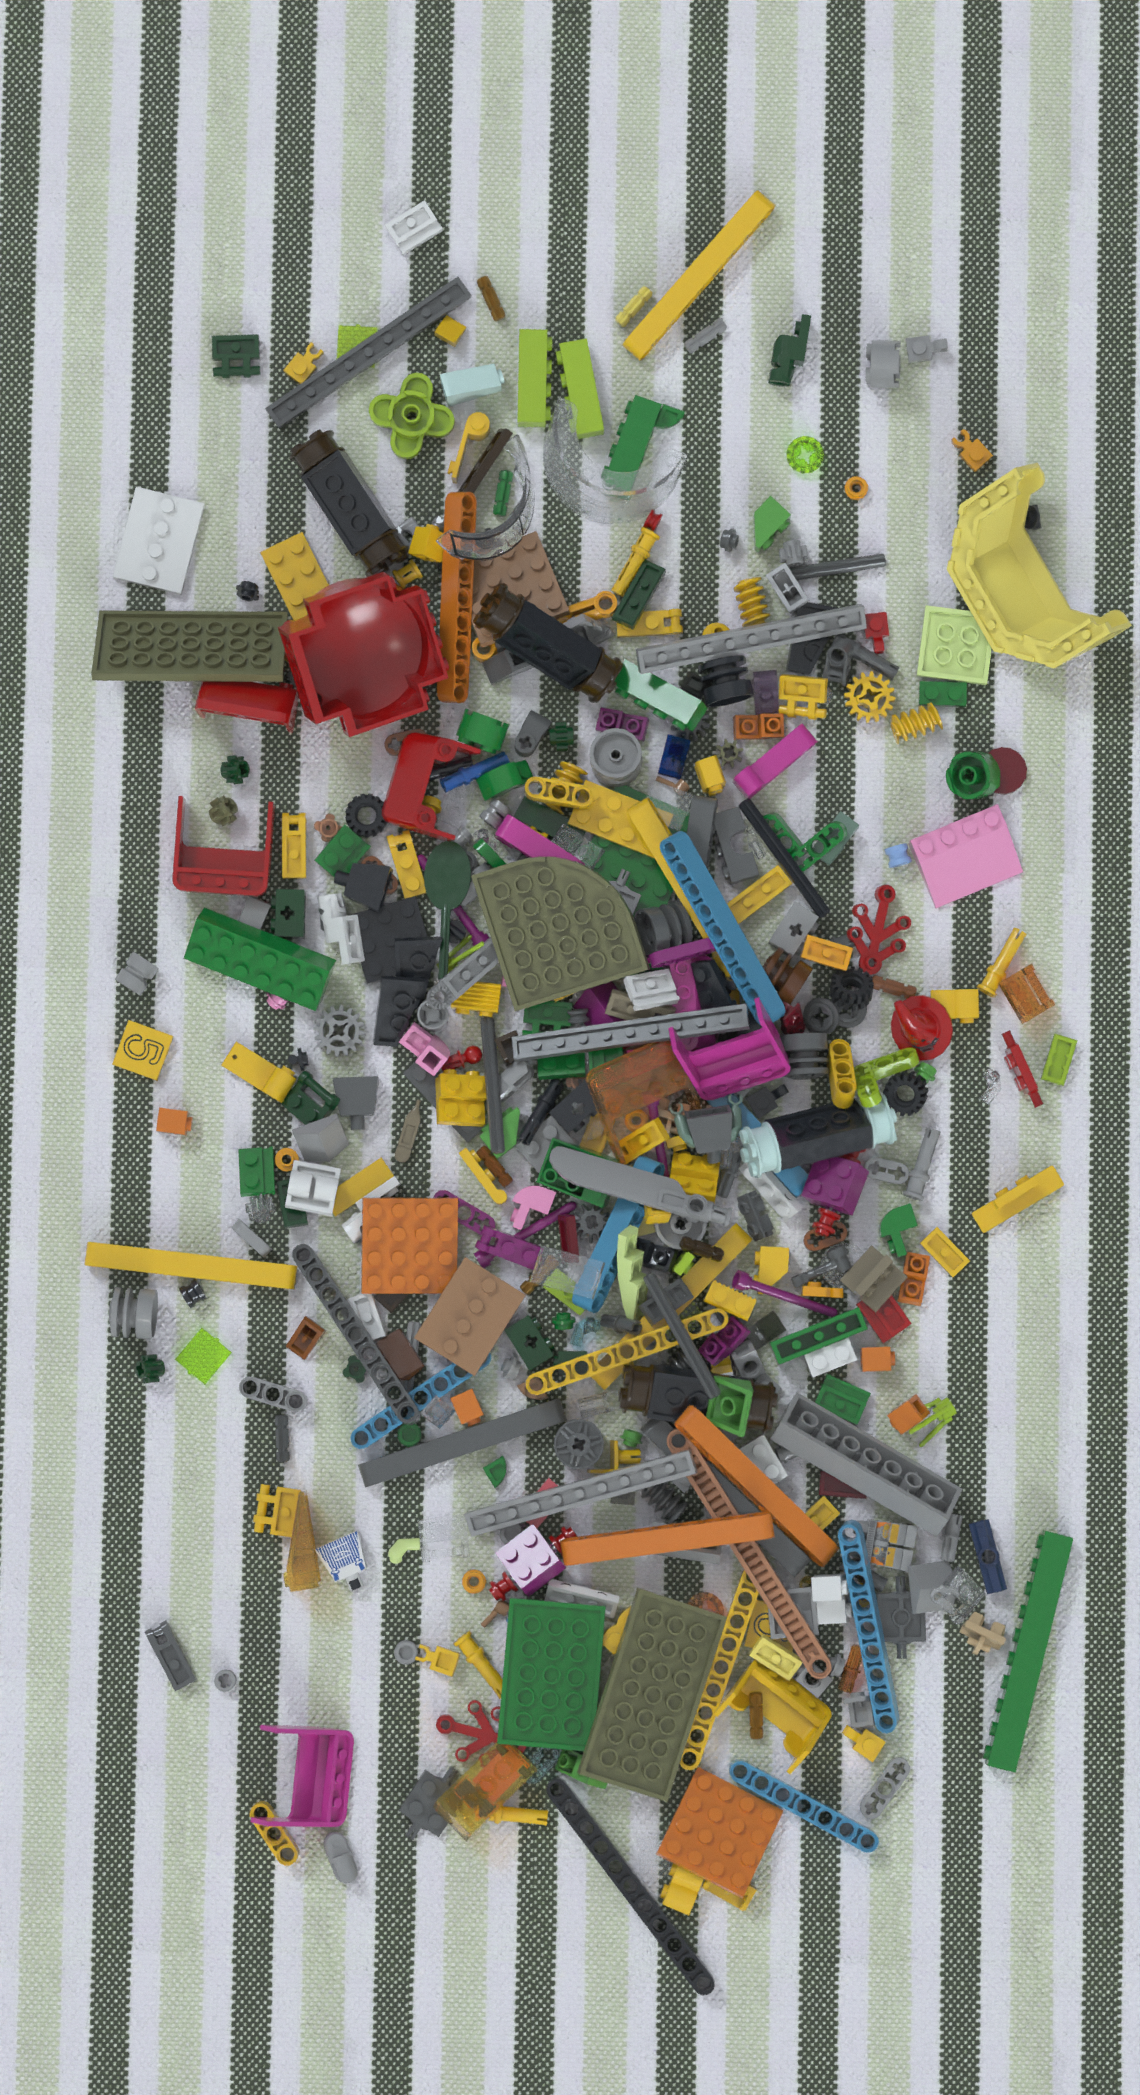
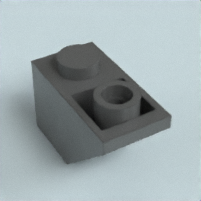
(504, 666)

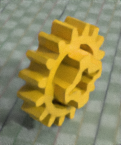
(873, 711)

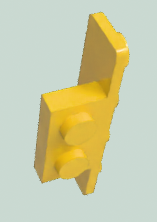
(1018, 1198)

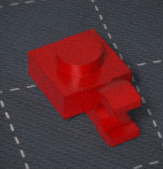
(877, 629)

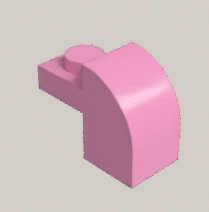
(430, 1049)
(532, 1198)

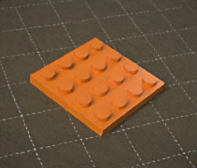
(408, 1245)
(719, 1832)

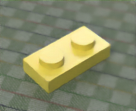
(776, 1657)

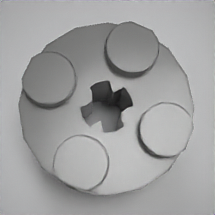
(883, 364)

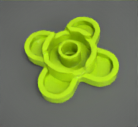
(414, 398)

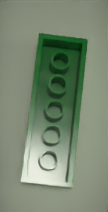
(259, 959)

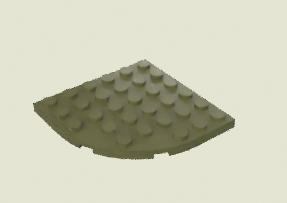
(557, 928)

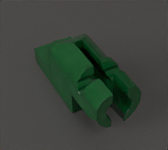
(789, 352)

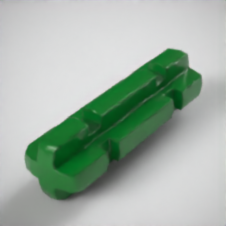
(503, 493)

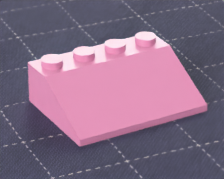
(966, 856)

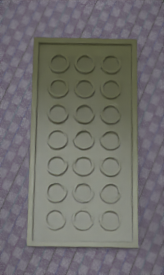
(189, 646)
(652, 1694)

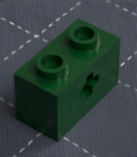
(296, 901)
(517, 1334)

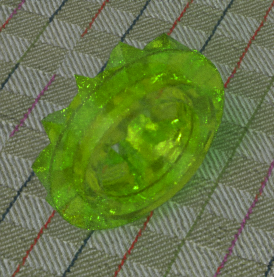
(810, 445)

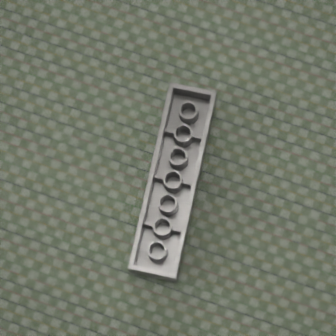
(866, 1464)

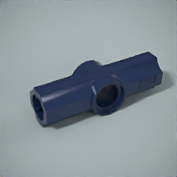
(991, 1572)

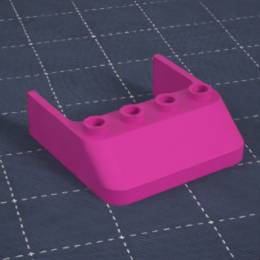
(689, 1000)
(735, 1062)
(319, 1777)

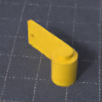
(476, 429)
(259, 1072)

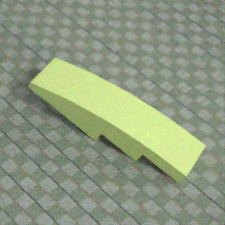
(630, 1274)

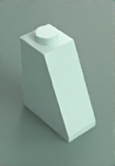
(471, 383)

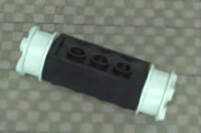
(816, 1135)

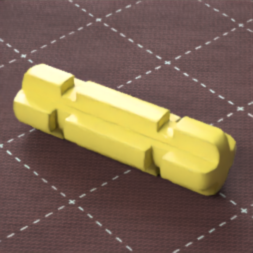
(633, 306)

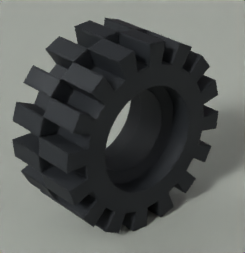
(352, 815)
(851, 998)
(912, 1081)

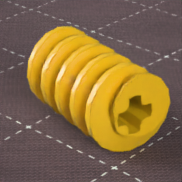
(751, 601)
(915, 722)
(569, 774)

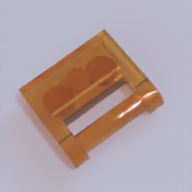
(1021, 996)

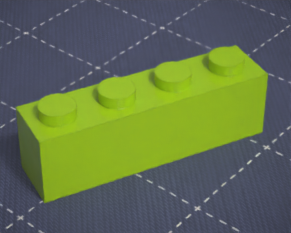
(533, 378)
(581, 386)

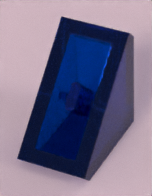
(674, 757)

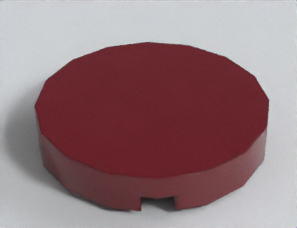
(1012, 769)

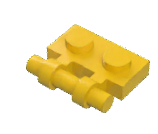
(805, 689)
(283, 1512)

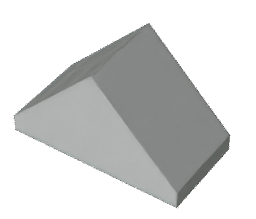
(787, 588)

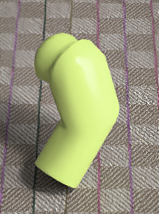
(400, 1548)

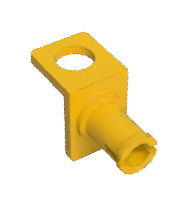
(618, 1457)

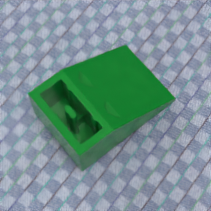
(552, 1179)

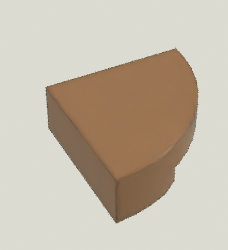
(535, 1384)

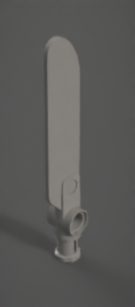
(634, 1185)

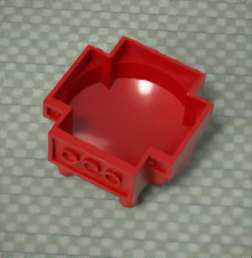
(364, 653)

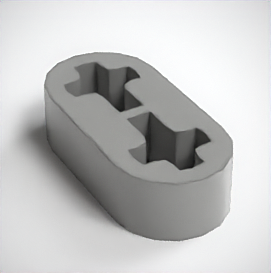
(885, 1176)
(251, 1238)

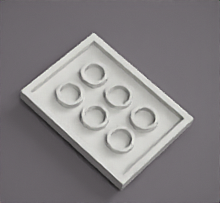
(158, 540)

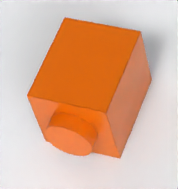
(174, 1121)
(876, 1359)
(467, 1407)
(908, 1414)

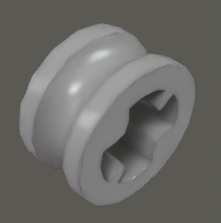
(232, 1677)

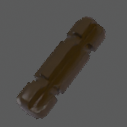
(701, 1248)

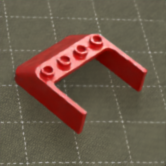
(221, 869)

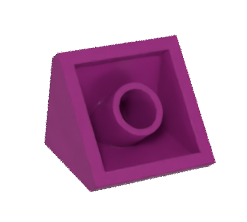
(596, 1001)

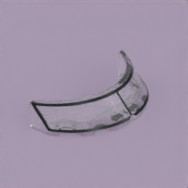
(506, 536)

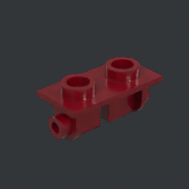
(792, 1021)

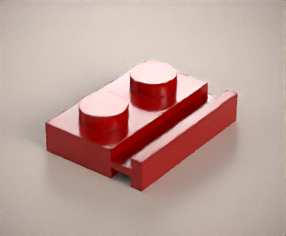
(887, 1320)

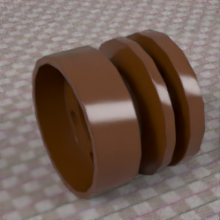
(784, 978)

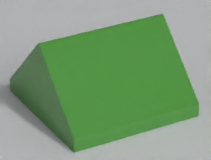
(732, 1406)

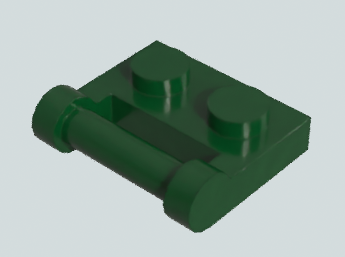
(305, 1107)

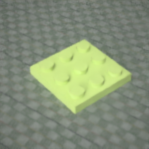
(953, 647)

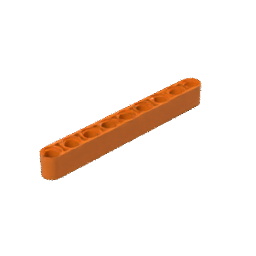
(457, 601)
(756, 1485)
(667, 1538)

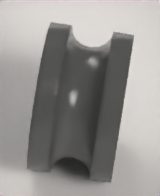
(578, 1015)

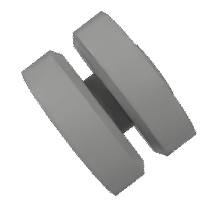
(625, 748)
(671, 1235)

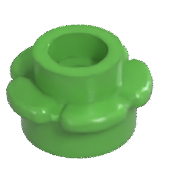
(926, 1071)
(631, 1438)

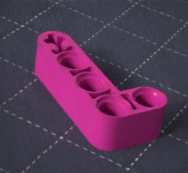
(774, 762)
(527, 841)

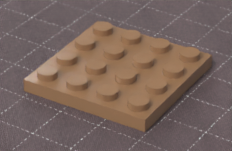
(526, 573)

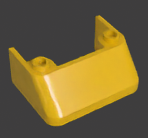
(784, 1705)

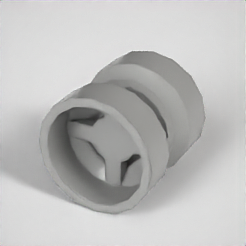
(493, 819)

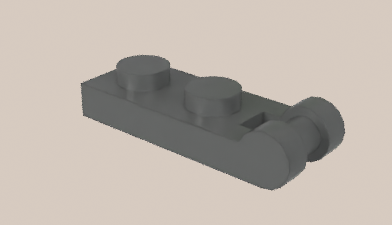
(171, 1656)

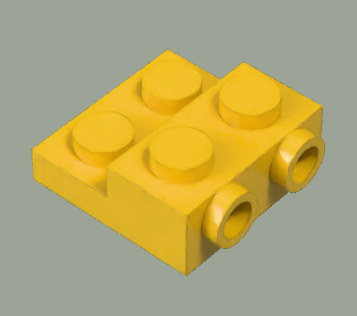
(460, 1098)
(695, 1174)

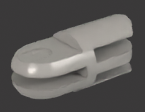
(514, 1078)
(340, 1857)

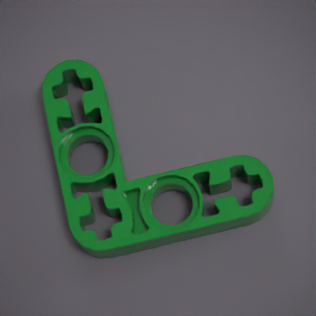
(798, 848)

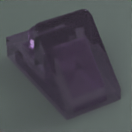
(765, 692)

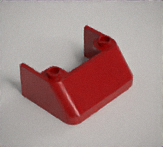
(249, 701)
(410, 779)

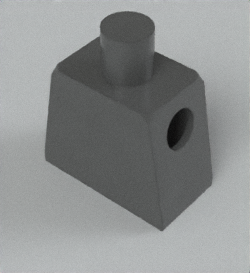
(357, 1098)

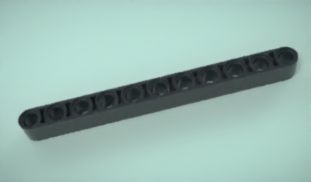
(633, 1897)

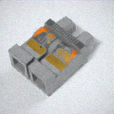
(880, 1535)

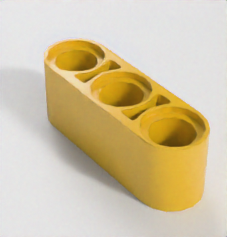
(570, 789)
(841, 1073)
(275, 1845)

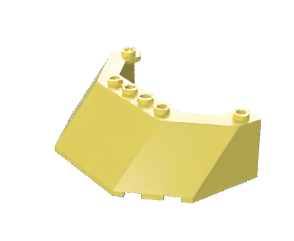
(1010, 583)

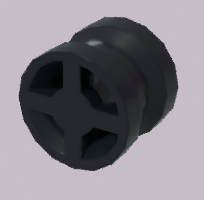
(193, 1293)

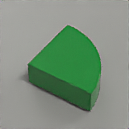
(669, 417)
(496, 1471)

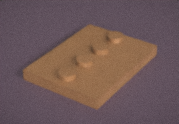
(469, 1316)

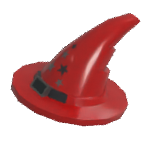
(922, 1025)

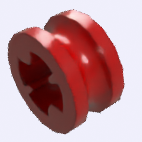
(653, 520)

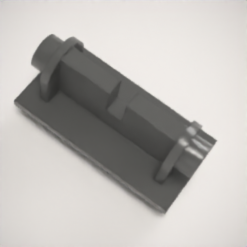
(750, 1206)

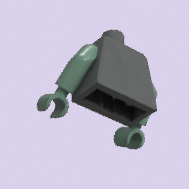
(710, 1128)

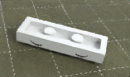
(774, 1193)
(569, 1593)

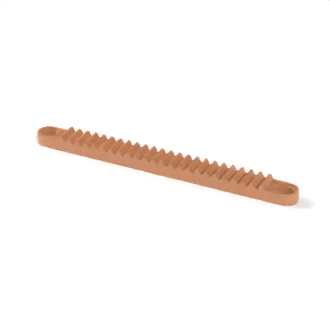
(757, 1565)

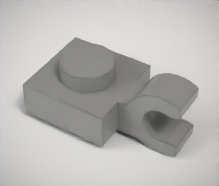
(921, 349)

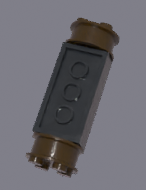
(349, 503)
(547, 644)
(668, 1391)

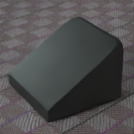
(693, 685)

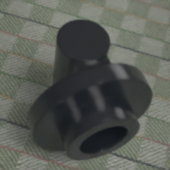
(1033, 518)
(457, 931)
(301, 1059)

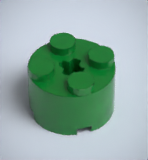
(482, 730)
(985, 772)

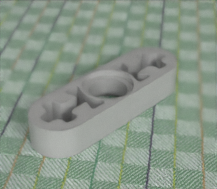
(899, 1776)

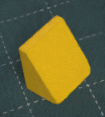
(450, 331)
(655, 1216)

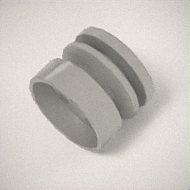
(134, 1313)

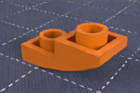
(758, 726)
(916, 1270)

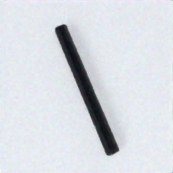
(784, 858)

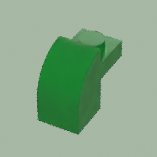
(504, 779)
(895, 1222)

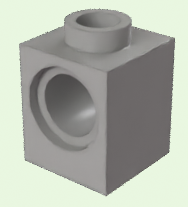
(744, 1353)
(816, 1688)

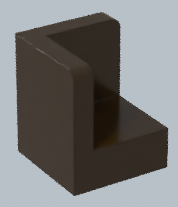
(505, 1047)

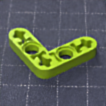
(879, 1068)

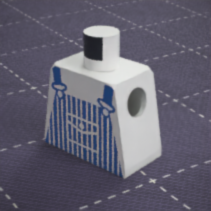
(344, 1559)

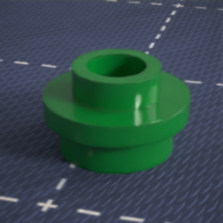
(563, 1321)

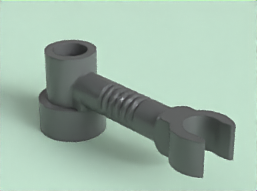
(838, 1261)

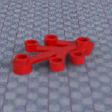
(877, 933)
(486, 1734)

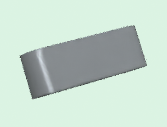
(261, 1394)

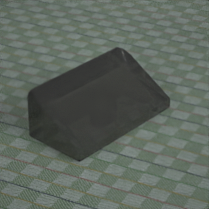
(765, 1330)

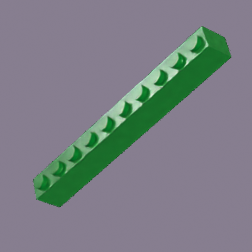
(1028, 1652)

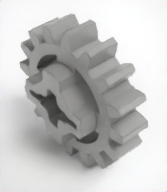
(330, 1038)

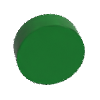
(409, 1435)

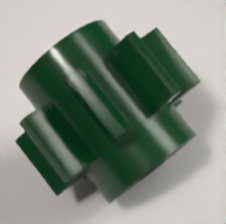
(561, 736)
(235, 769)
(150, 1368)

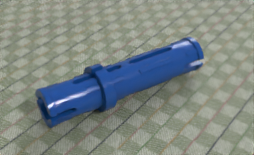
(466, 775)

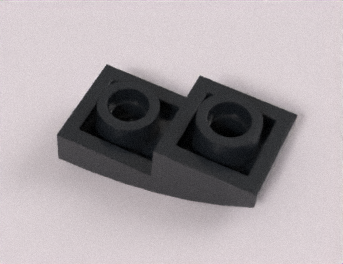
(657, 1256)

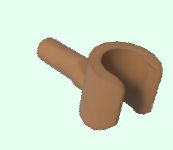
(681, 785)
(501, 1608)

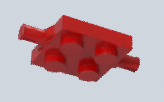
(1024, 1079)

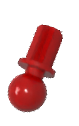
(472, 1055)

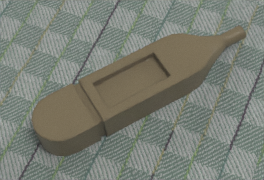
(408, 1134)

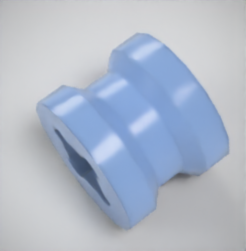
(898, 855)

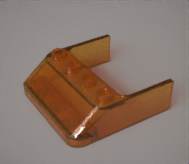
(635, 1082)

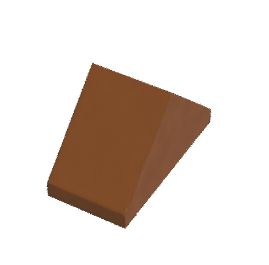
(305, 1337)

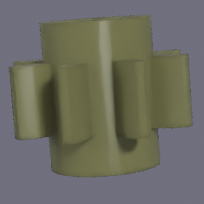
(731, 759)
(223, 810)

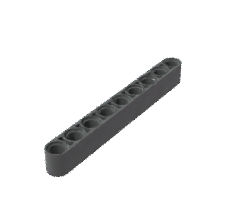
(347, 1326)
(462, 1442)
(779, 1546)

